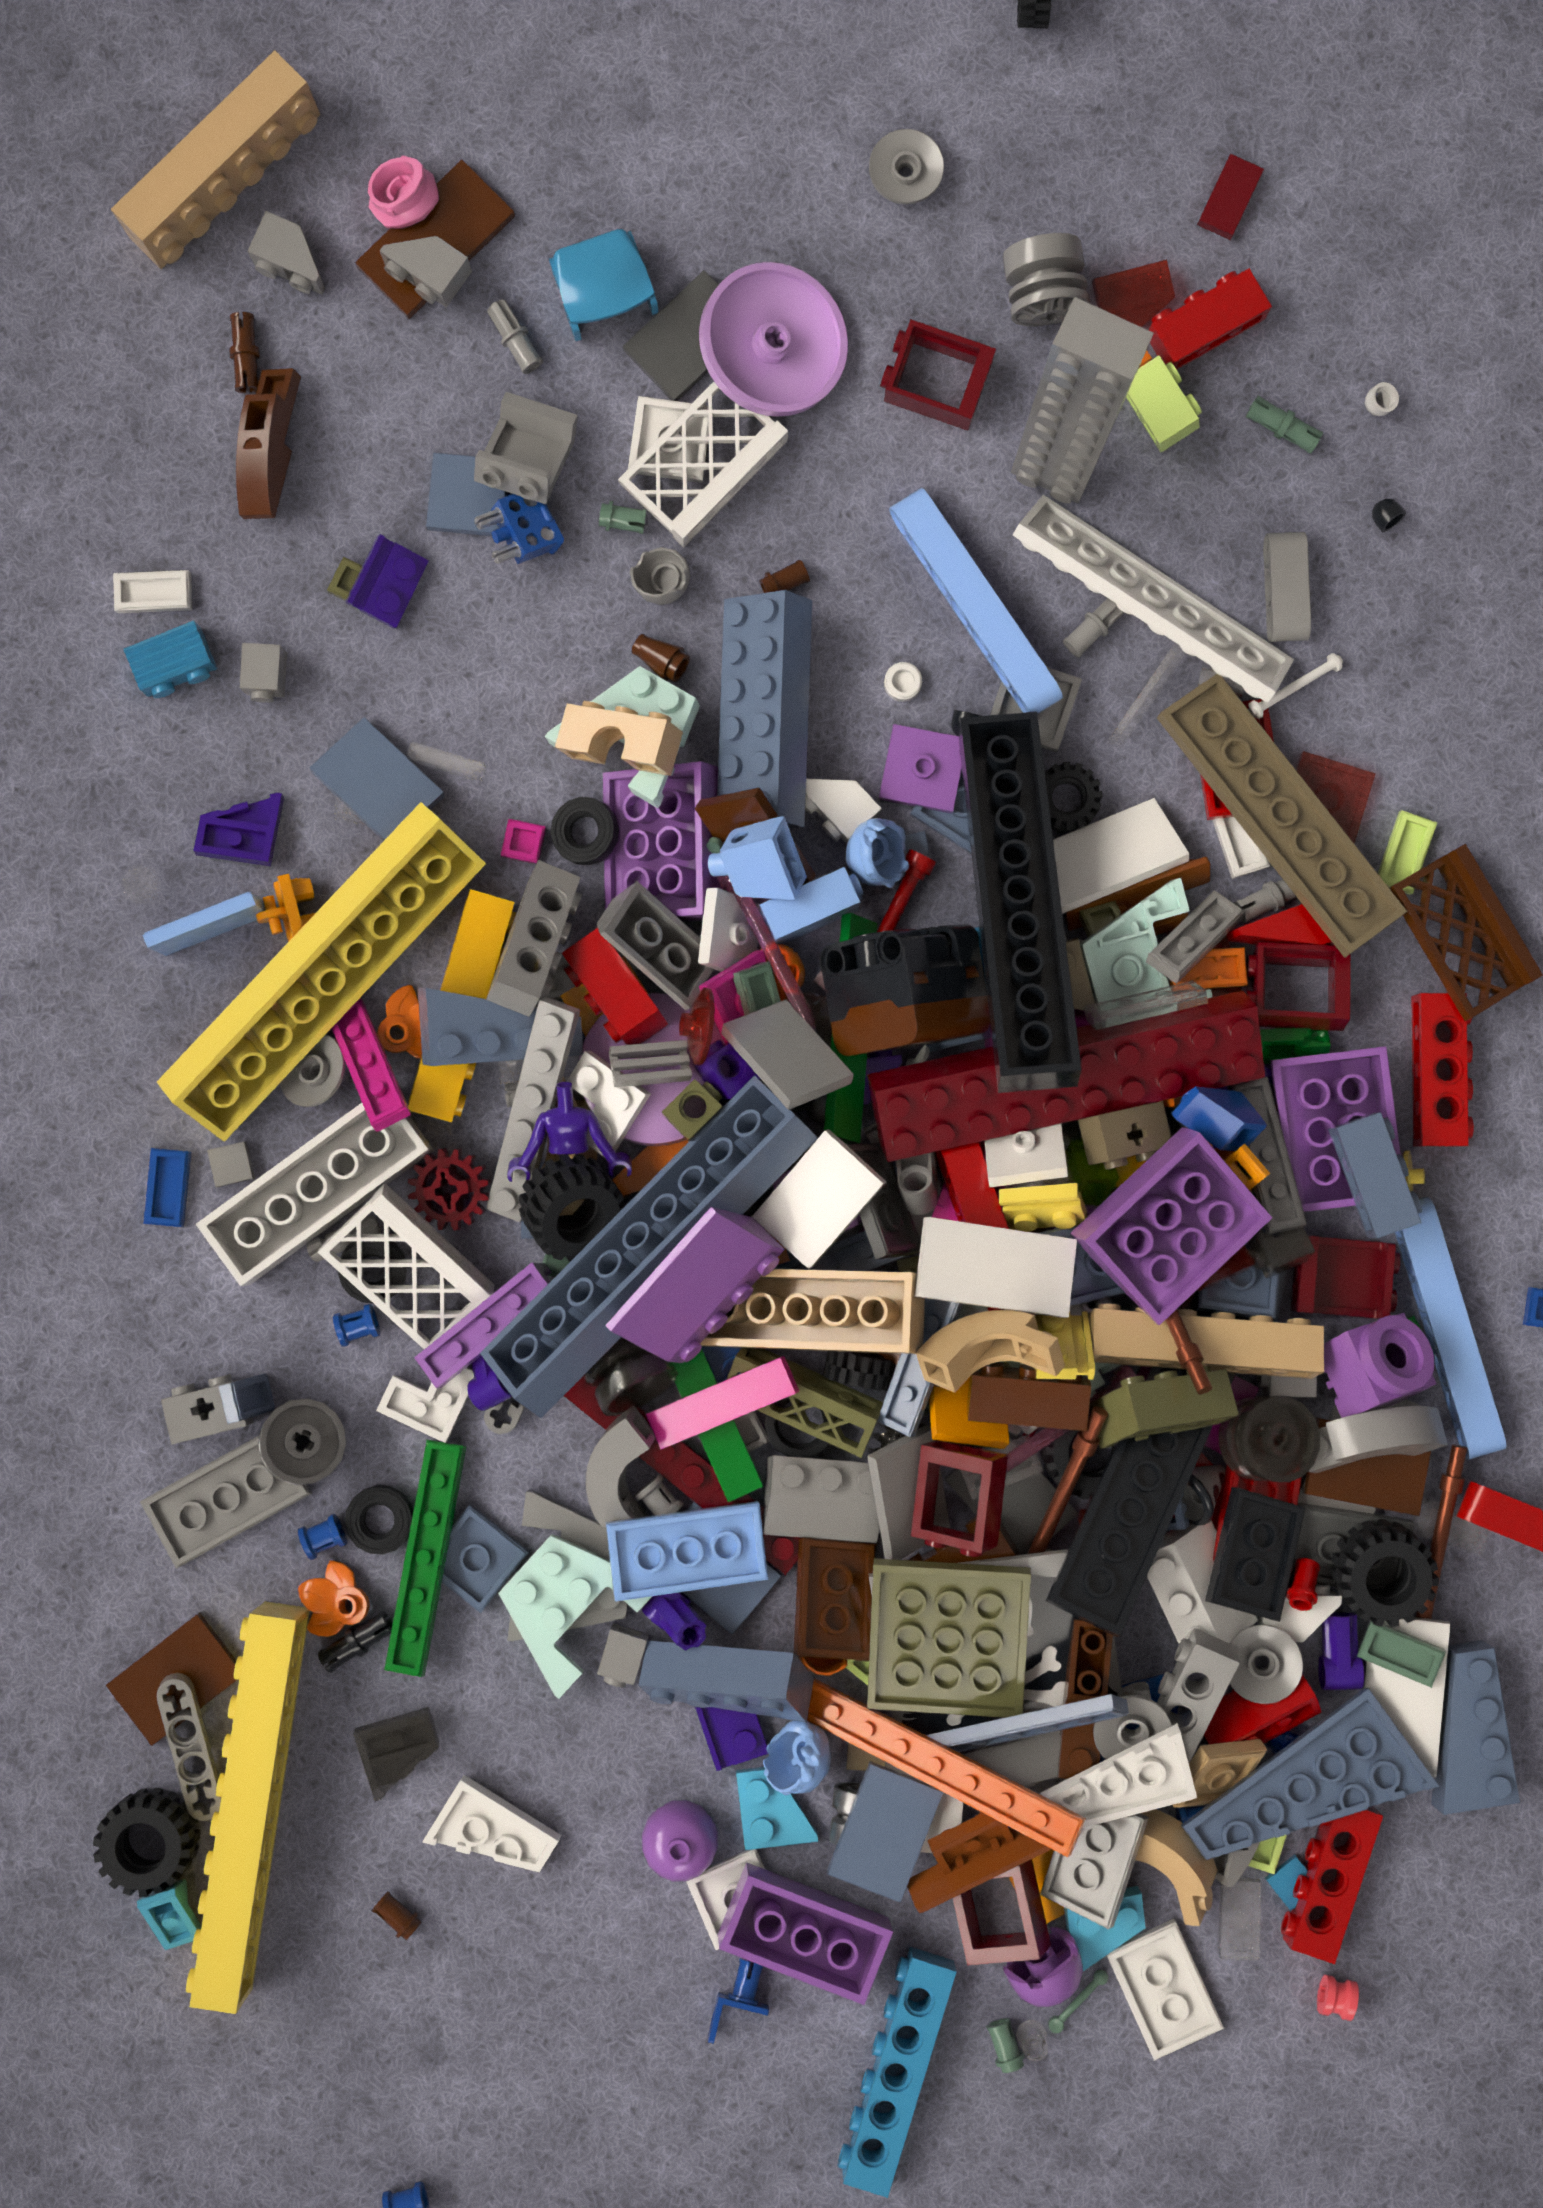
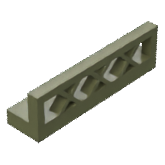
(817, 1392)

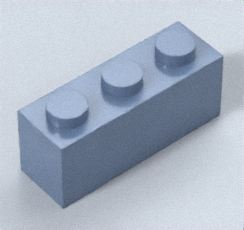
(1376, 1175)

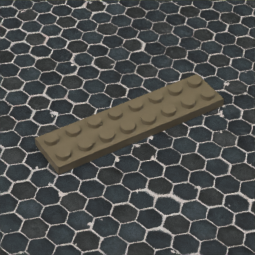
(1281, 815)

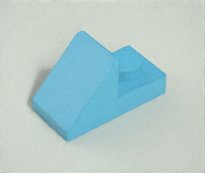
(170, 1915)

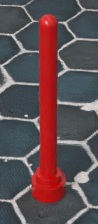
(918, 868)

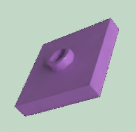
(922, 769)

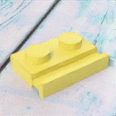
(1042, 1207)
(1074, 1342)

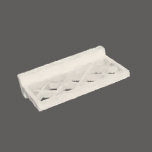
(724, 485)
(428, 1244)

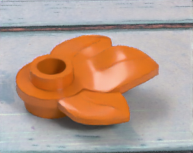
(402, 1012)
(327, 1600)

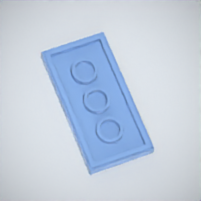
(686, 1551)

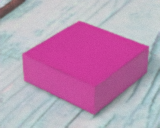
(523, 841)

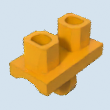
(288, 894)

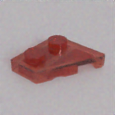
(1136, 292)

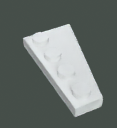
(1131, 1782)

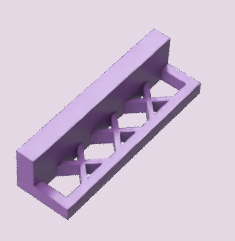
(469, 1336)

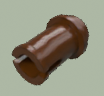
(786, 578)
(397, 1916)

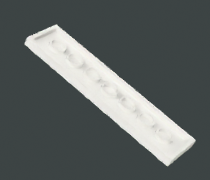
(1154, 598)

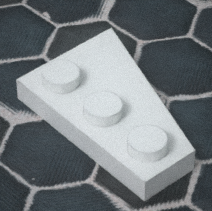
(491, 1826)

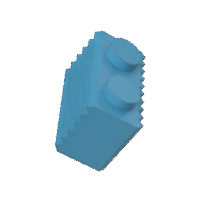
(171, 660)

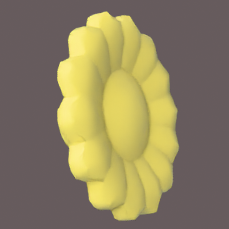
(1415, 1176)

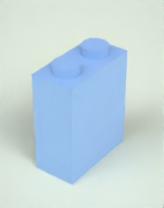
(814, 907)

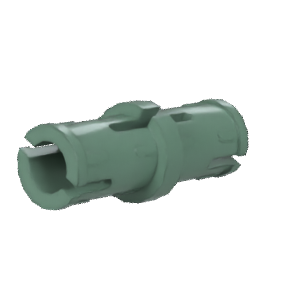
(1284, 424)

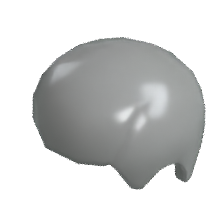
(661, 576)

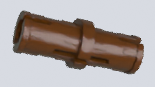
(244, 352)

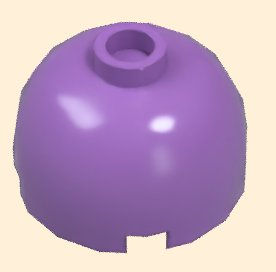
(679, 1841)
(1053, 1976)

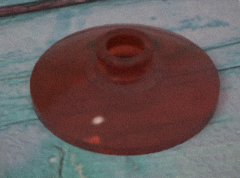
(699, 1026)

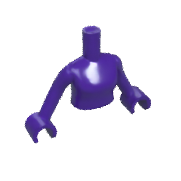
(567, 1134)

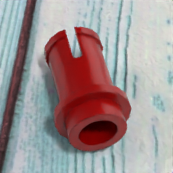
(1302, 1593)

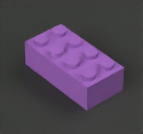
(805, 1933)

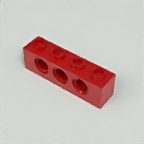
(1427, 1087)
(1325, 1935)

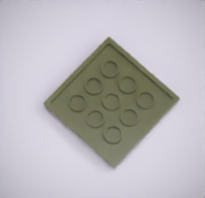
(948, 1638)

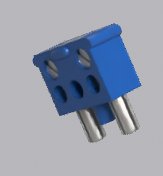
(524, 526)

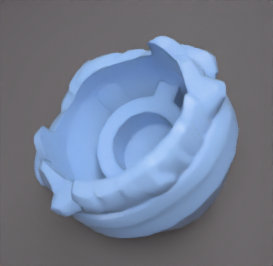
(877, 852)
(797, 1758)

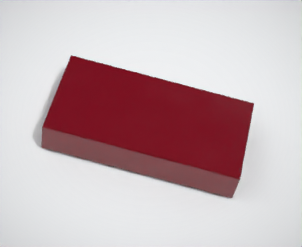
(1230, 196)

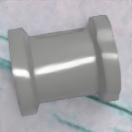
(658, 1497)

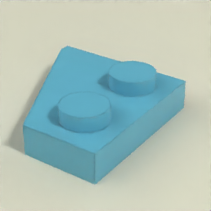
(768, 1815)
(1097, 1941)

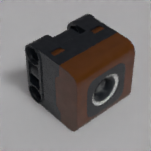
(905, 988)

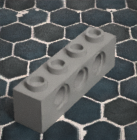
(512, 984)
(1203, 1655)

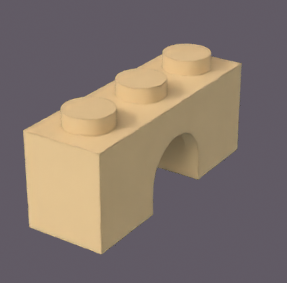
(591, 731)

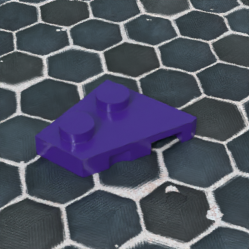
(241, 833)

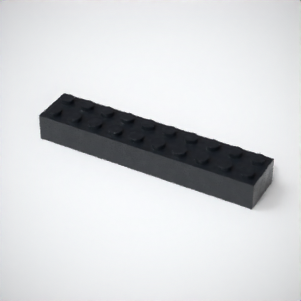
(1018, 904)

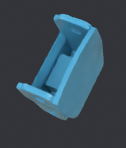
(601, 278)

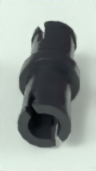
(355, 1641)

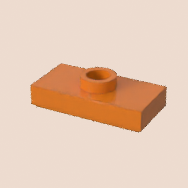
(1219, 970)

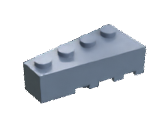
(474, 1030)
(728, 1679)
(1474, 1744)

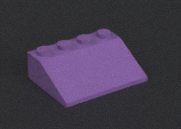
(663, 844)
(1322, 1094)
(1171, 1224)
(697, 1285)

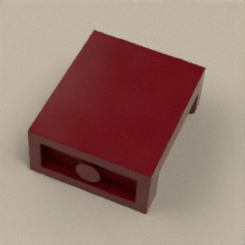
(1347, 1278)

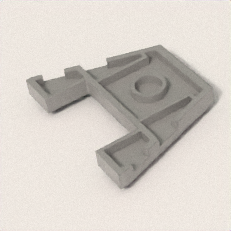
(584, 1532)

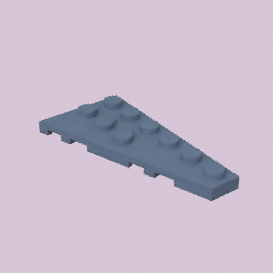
(1324, 1774)

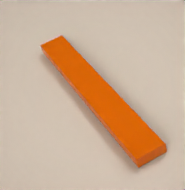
(945, 1769)

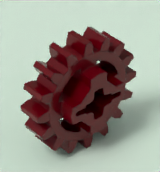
(445, 1174)

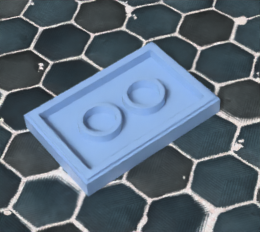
(204, 924)

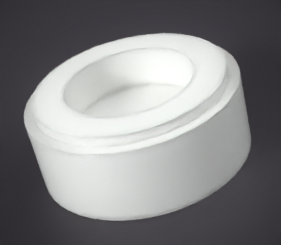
(903, 681)

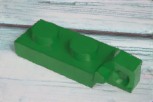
(1293, 1042)

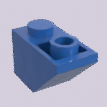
(1220, 1116)

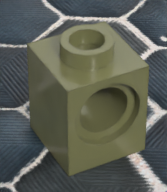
(675, 1110)

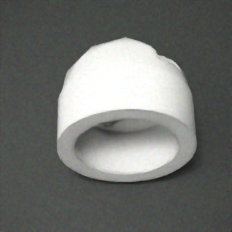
(1387, 399)

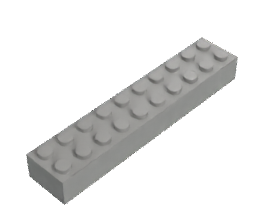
(1078, 399)

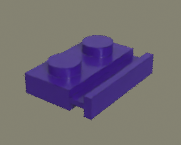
(386, 581)
(732, 1736)

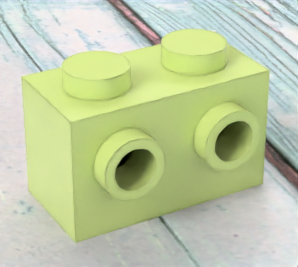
(1162, 405)

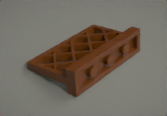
(1484, 919)

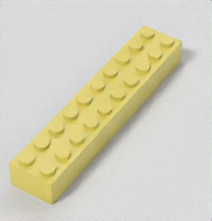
(321, 973)
(248, 1807)

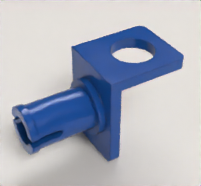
(742, 1996)

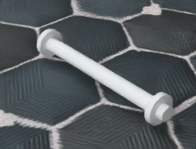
(1334, 662)

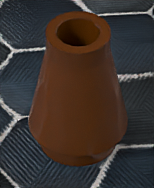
(662, 657)

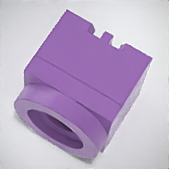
(1378, 1365)

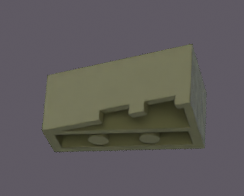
(1164, 1406)

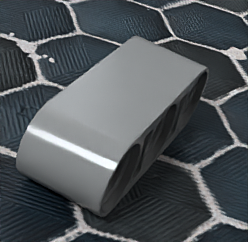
(1287, 586)

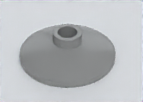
(910, 150)
(304, 1084)
(1282, 1671)
(1113, 1736)

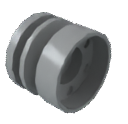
(1044, 278)

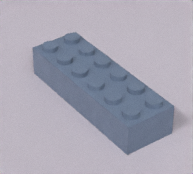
(766, 699)

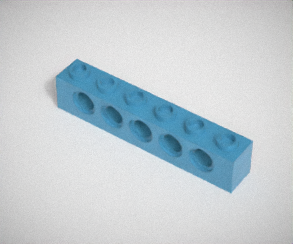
(876, 2169)

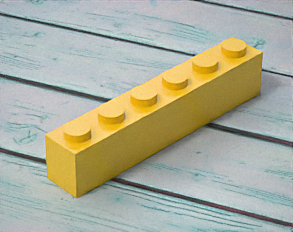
(468, 973)

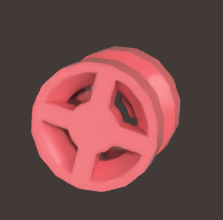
(1337, 1997)

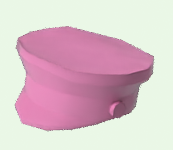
(402, 192)

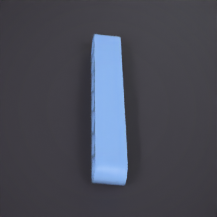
(975, 602)
(1450, 1335)

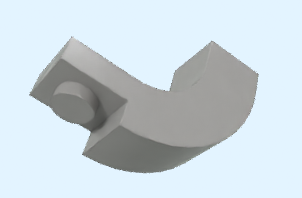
(1379, 1433)
(606, 1470)

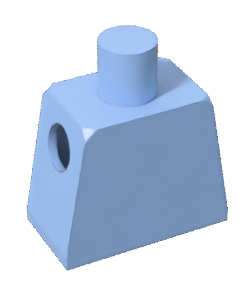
(760, 861)

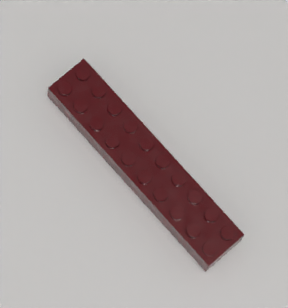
(1122, 1067)

